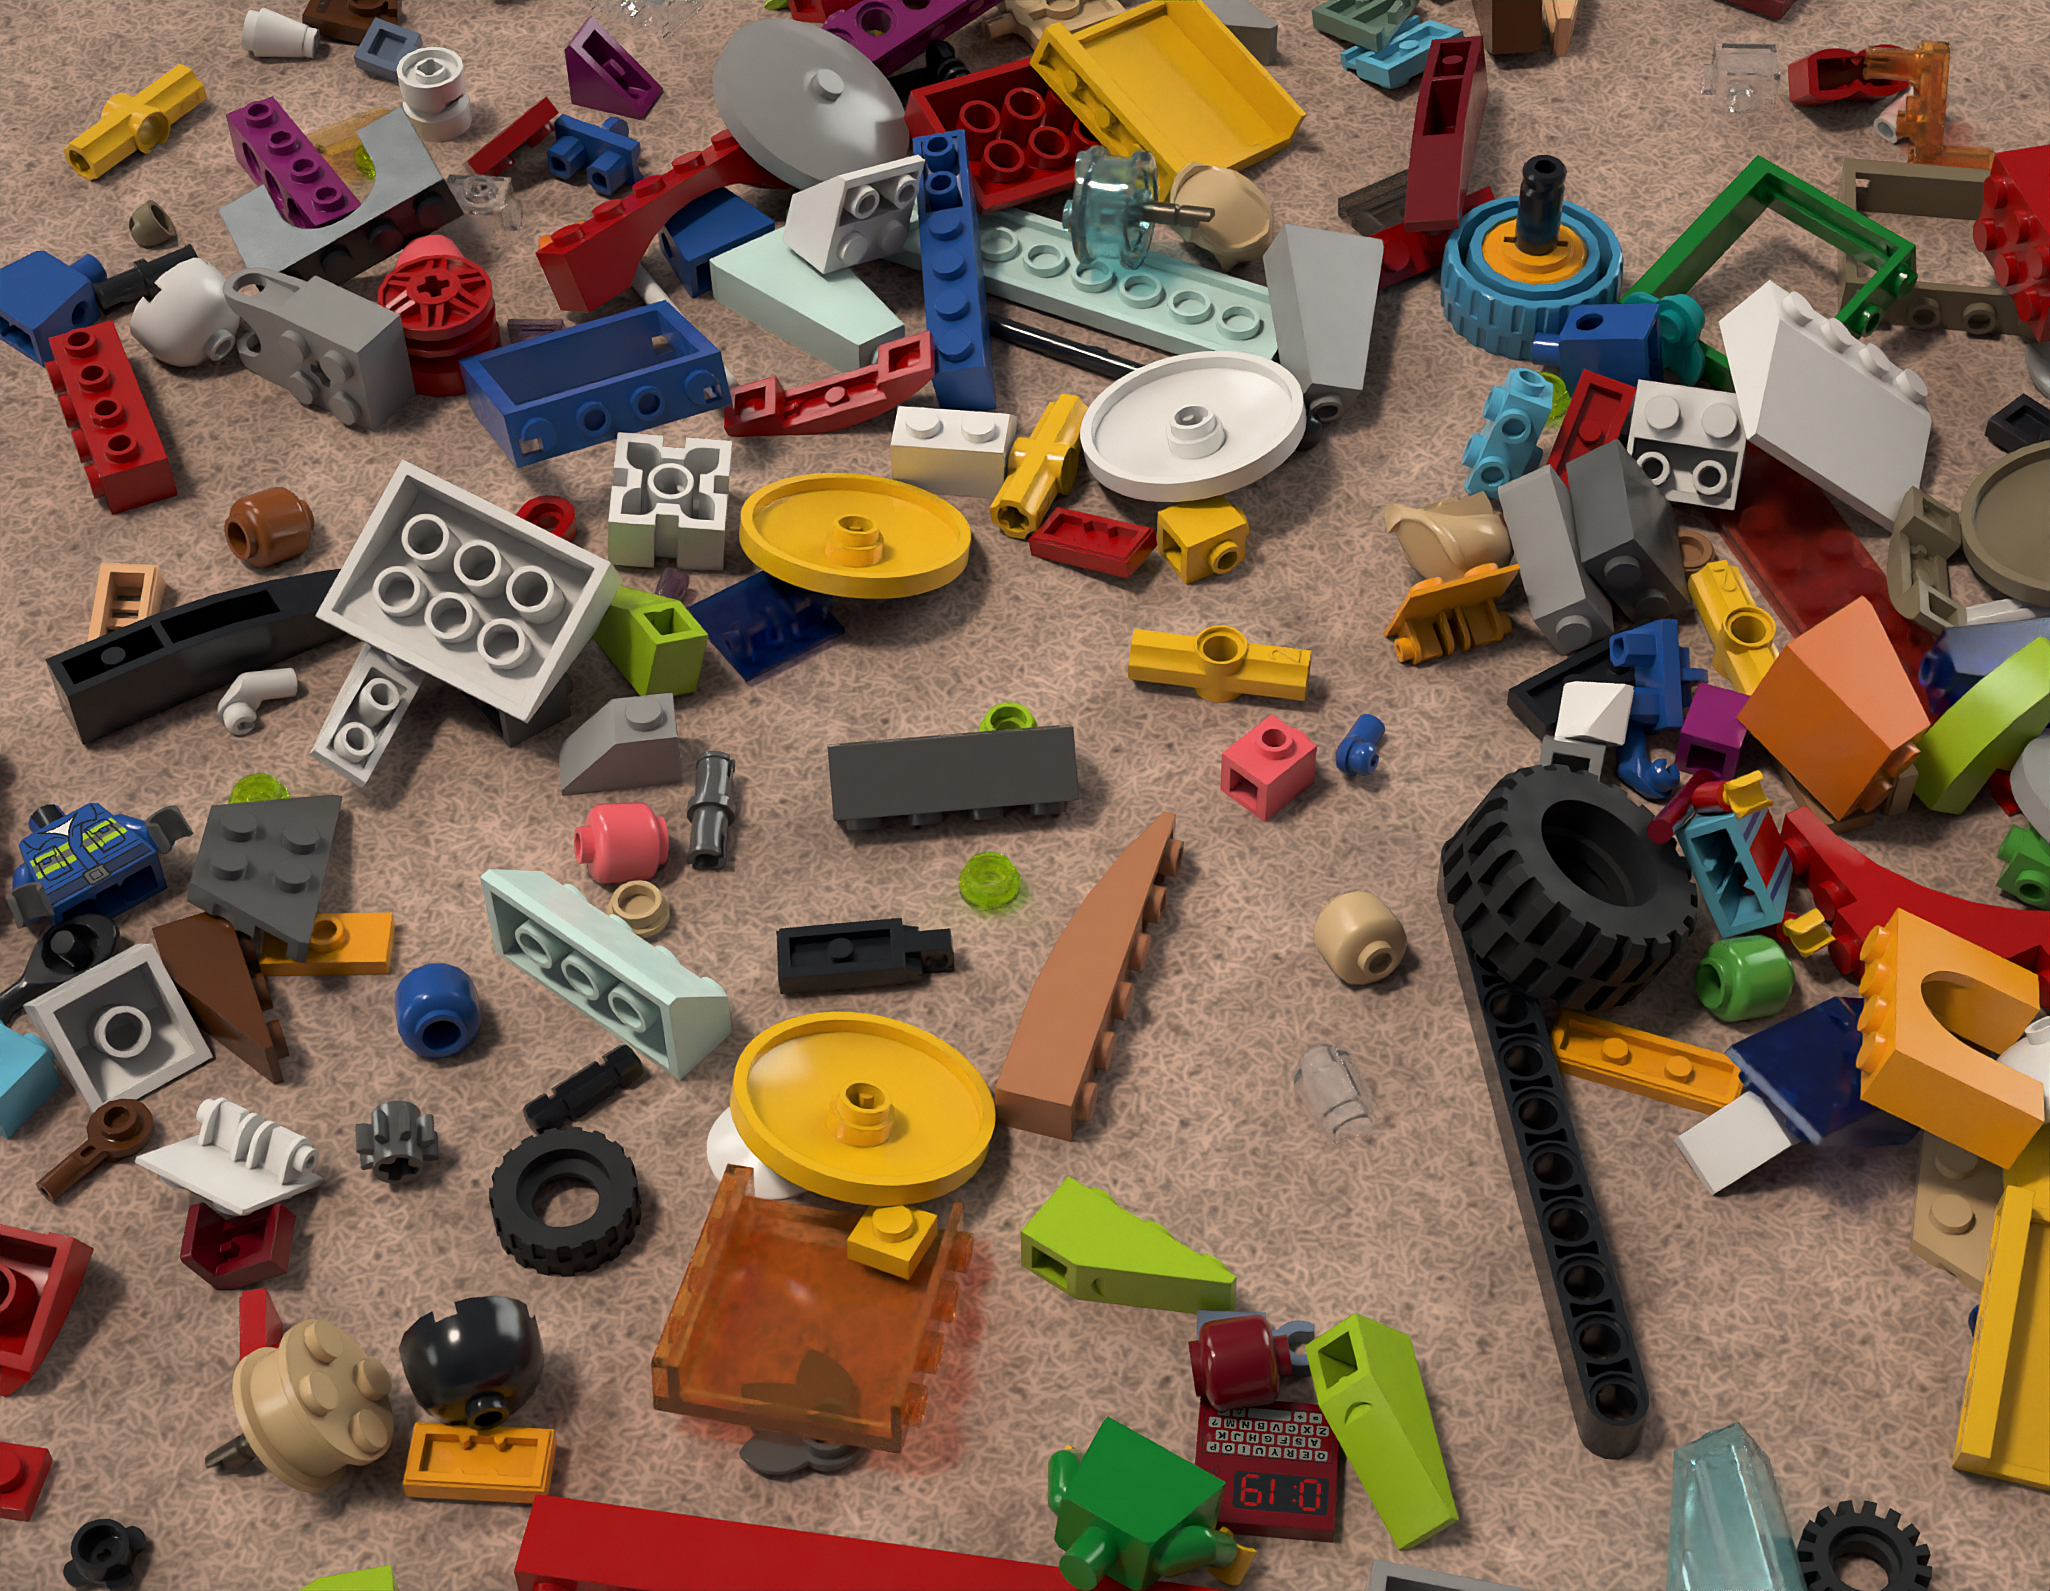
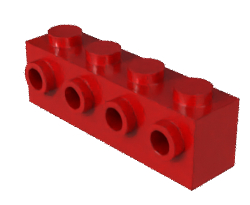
(111, 418)

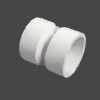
(435, 93)

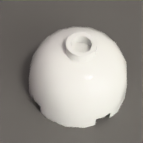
(188, 316)

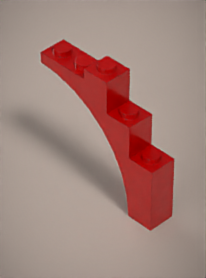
(1864, 895)

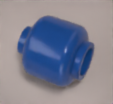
(437, 1010)

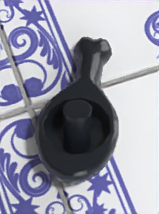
(60, 956)

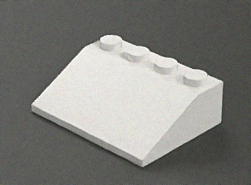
(1827, 402)
(469, 592)

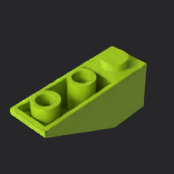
(652, 642)
(1113, 1257)
(1383, 1422)

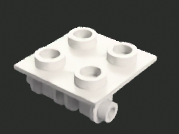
(237, 1160)

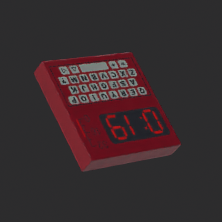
(1275, 1469)

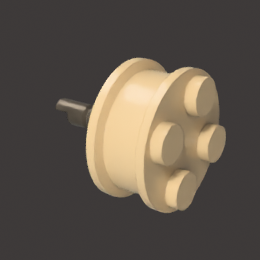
(309, 1408)

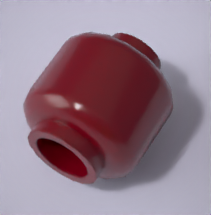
(1239, 1362)

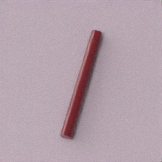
(1678, 809)

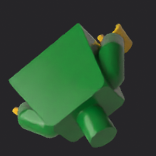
(1138, 1514)

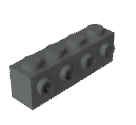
(953, 773)

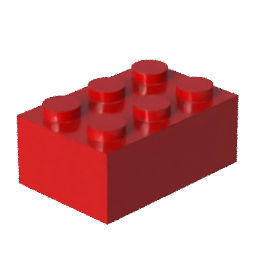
(2016, 231)

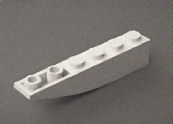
(366, 713)

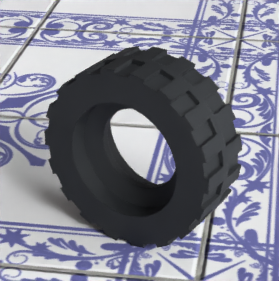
(557, 1156)

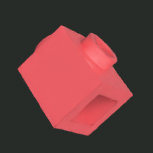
(1268, 767)

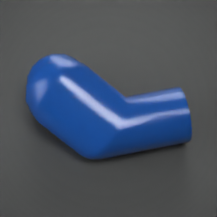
(1634, 768)

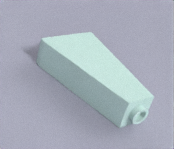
(818, 312)

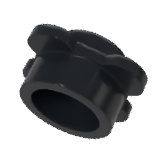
(102, 1537)

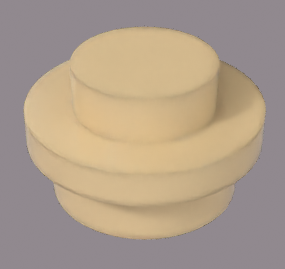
(640, 907)

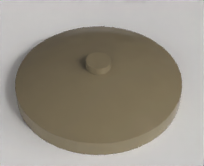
(2009, 524)

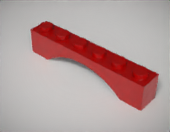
(600, 257)

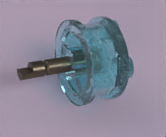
(1118, 207)

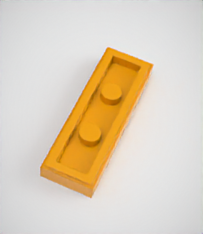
(1644, 1063)

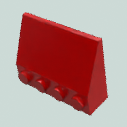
(1015, 131)

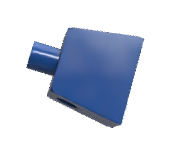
(705, 230)
(45, 300)
(1607, 340)

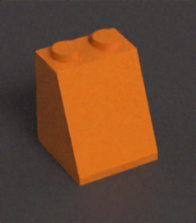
(1839, 711)

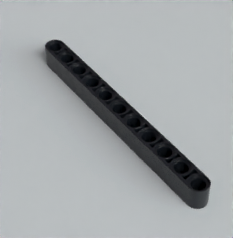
(1528, 1097)

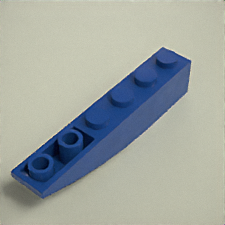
(954, 275)

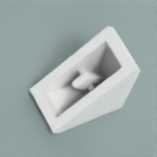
(1735, 1141)

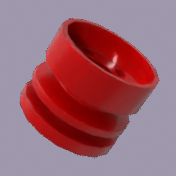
(444, 318)

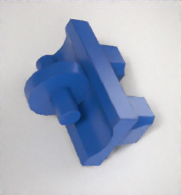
(602, 151)
(1661, 674)

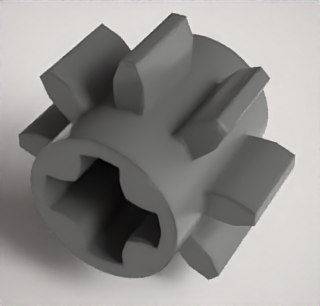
(397, 1142)

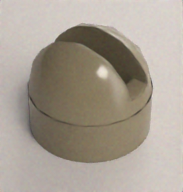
(151, 225)

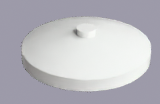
(1193, 426)

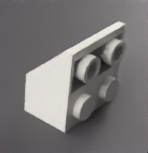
(854, 215)
(1689, 442)

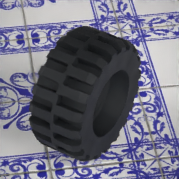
(1569, 888)

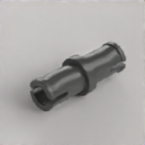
(711, 811)

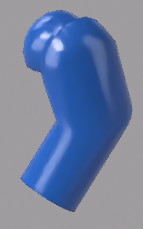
(1358, 749)

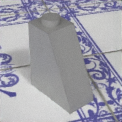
(1559, 589)

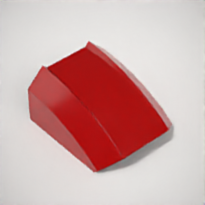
(36, 1294)

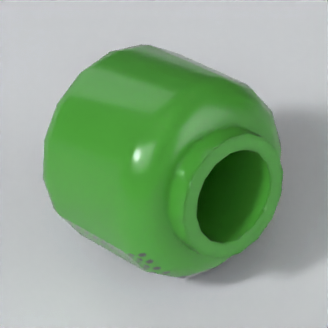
(1744, 978)

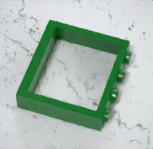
(1740, 204)

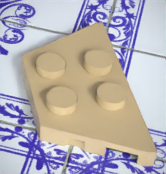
(1954, 1209)

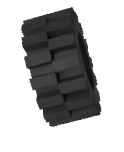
(1866, 1534)

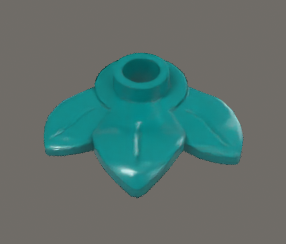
(1680, 329)

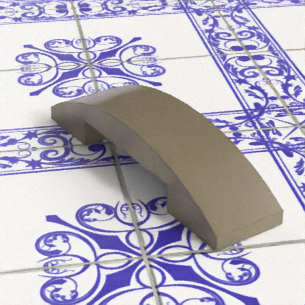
(1917, 566)

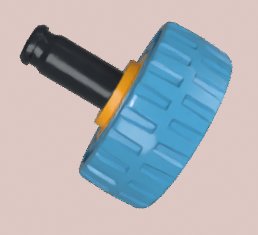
(1527, 263)

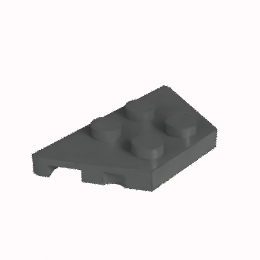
(267, 866)

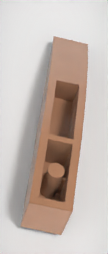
(1084, 989)

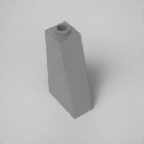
(1323, 311)

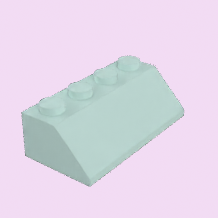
(605, 969)

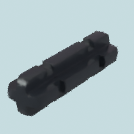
(583, 1090)

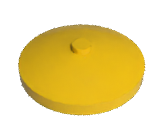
(854, 535)
(862, 1108)

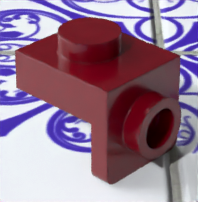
(238, 1248)

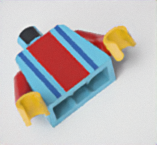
(1745, 865)

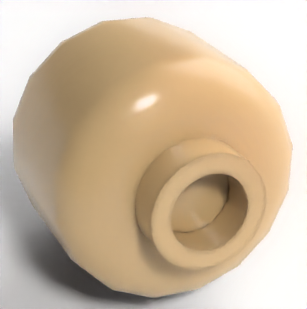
(1357, 935)

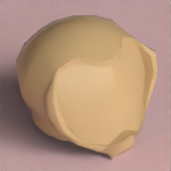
(1242, 216)
(1450, 535)

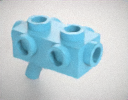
(1509, 439)

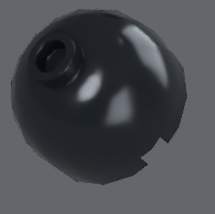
(474, 1361)

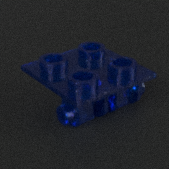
(765, 623)

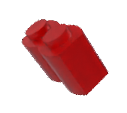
(1836, 76)

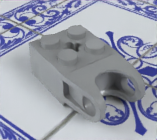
(323, 345)

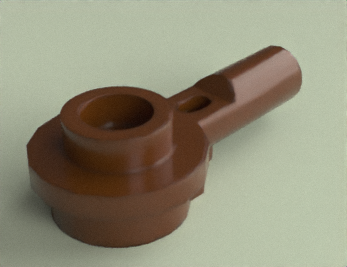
(113, 1132)

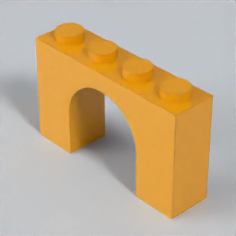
(1914, 1068)

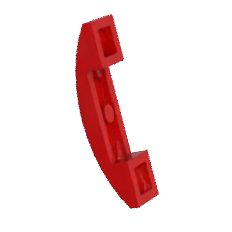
(836, 401)

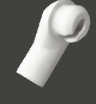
(248, 691)

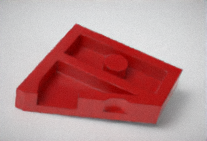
(530, 127)

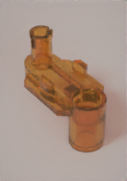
(1926, 110)

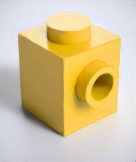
(1202, 537)

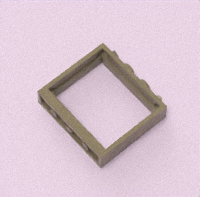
(1929, 193)

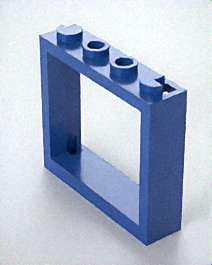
(599, 410)

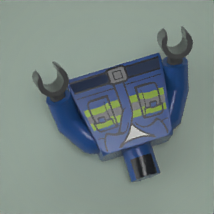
(91, 862)

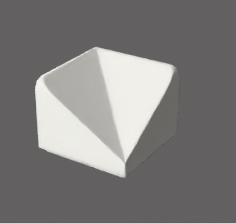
(1595, 712)

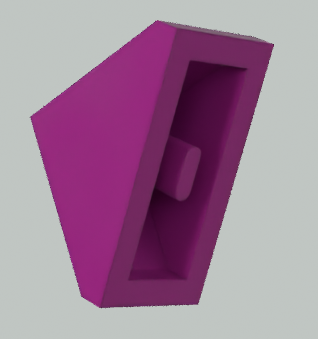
(606, 75)

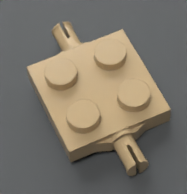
(1031, 17)

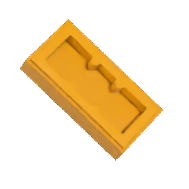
(337, 947)
(479, 1464)

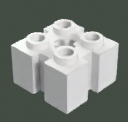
(669, 502)

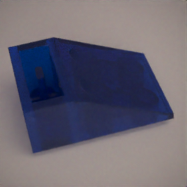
(1813, 1077)

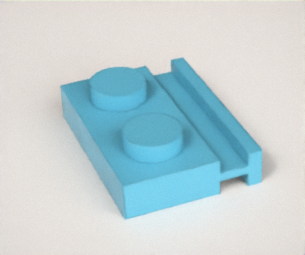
(1401, 57)

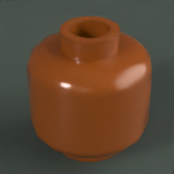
(269, 527)

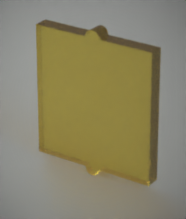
(343, 134)

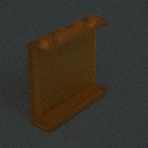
(797, 1335)

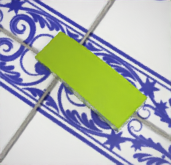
(1985, 730)

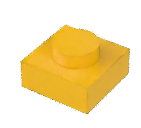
(892, 1238)

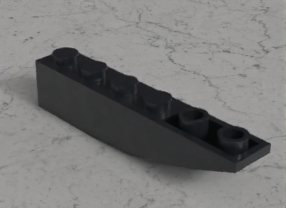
(188, 652)

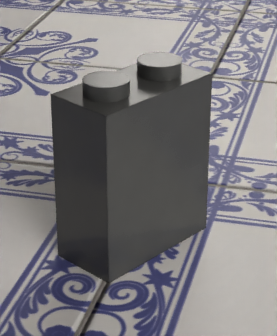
(1627, 533)

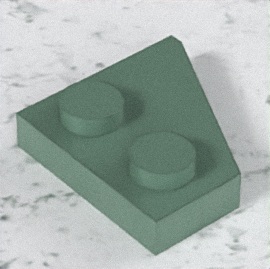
(1363, 21)

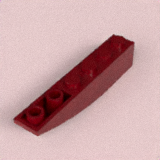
(1445, 134)

